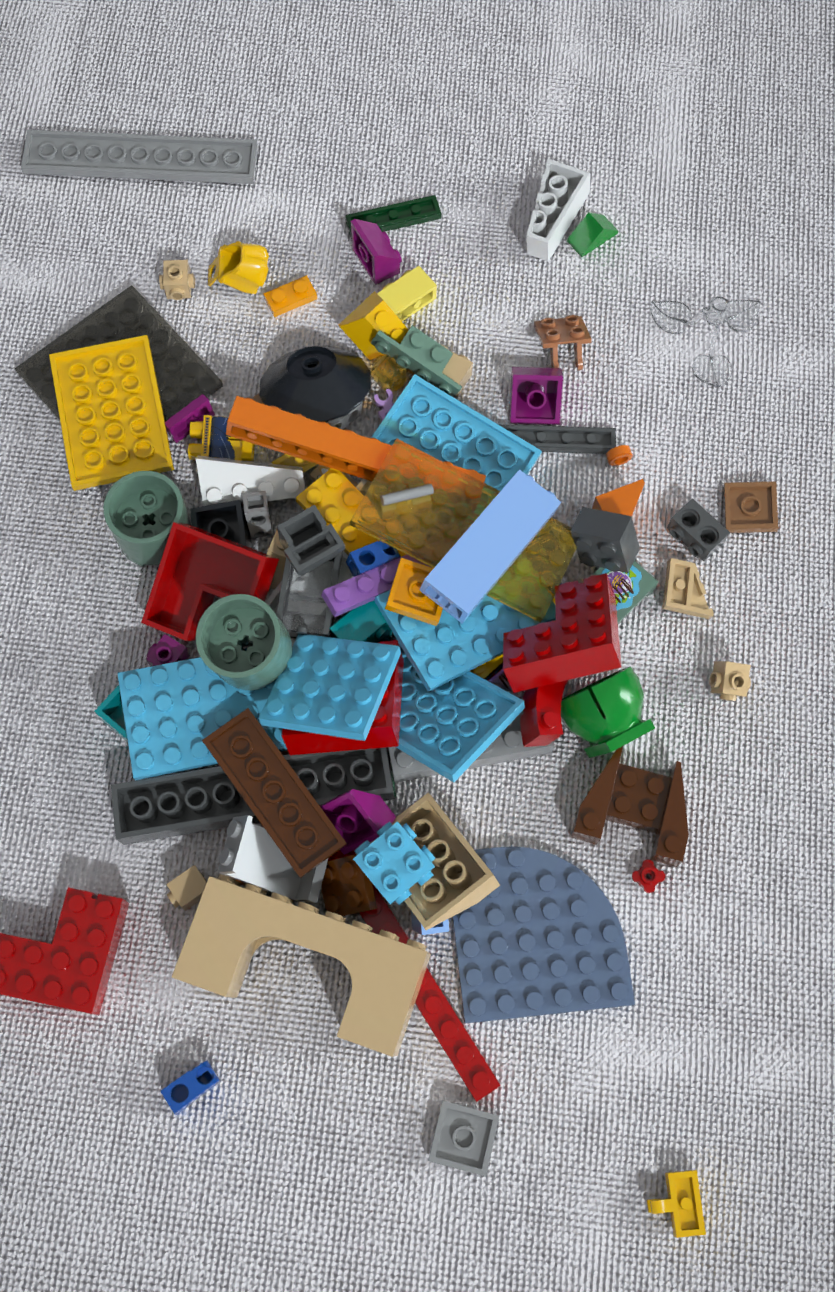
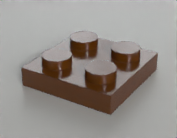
(347, 888)

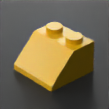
(367, 320)

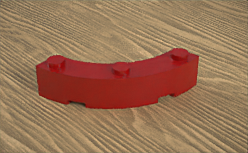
(542, 715)

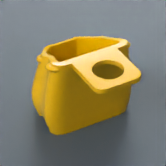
(240, 266)

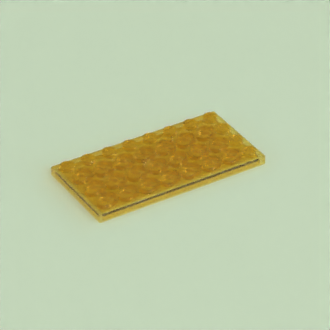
(435, 522)

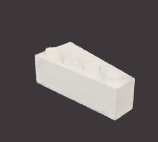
(557, 204)
(228, 479)

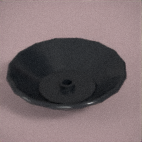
(316, 382)

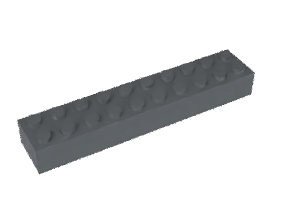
(209, 800)

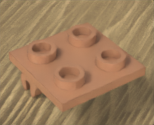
(563, 331)

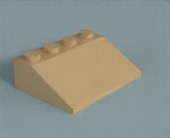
(459, 872)

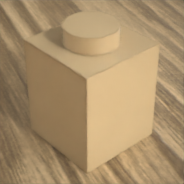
(187, 888)

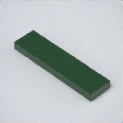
(399, 214)

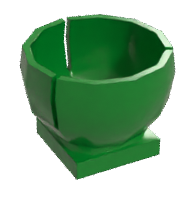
(607, 712)

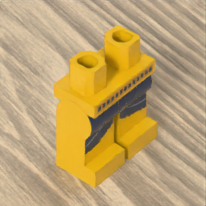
(216, 442)

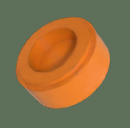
(619, 455)

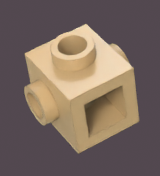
(177, 279)
(730, 680)

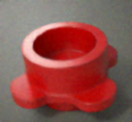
(640, 876)

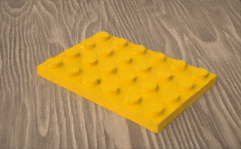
(110, 412)

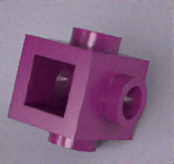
(166, 651)

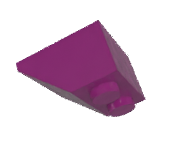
(374, 251)
(536, 395)
(357, 817)

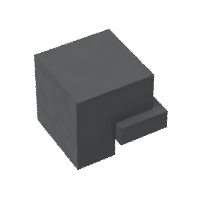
(309, 541)

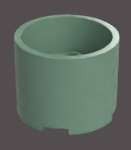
(135, 504)
(229, 627)

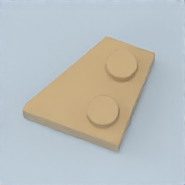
(684, 590)

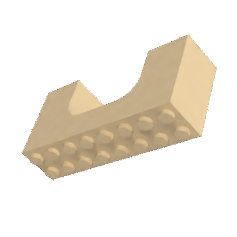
(238, 920)

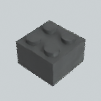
(605, 539)

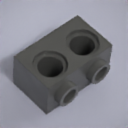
(702, 526)

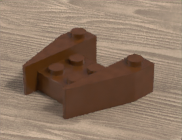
(639, 801)

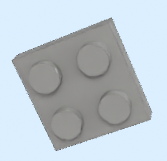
(464, 1138)

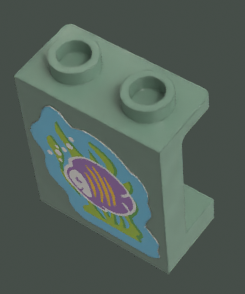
(639, 580)

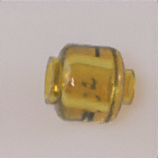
(388, 373)

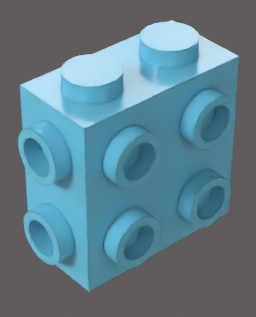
(395, 862)

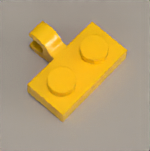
(682, 1203)

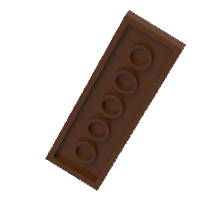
(274, 793)

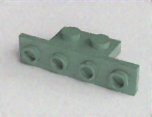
(421, 356)

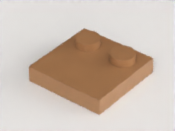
(751, 507)

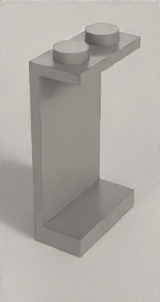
(256, 860)

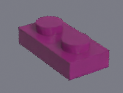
(179, 424)

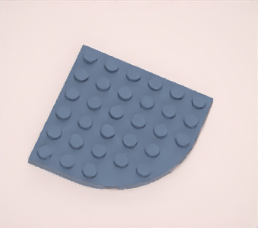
(539, 942)

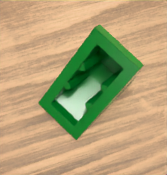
(591, 233)

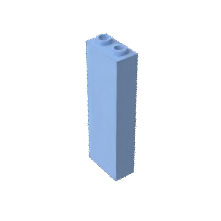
(490, 546)

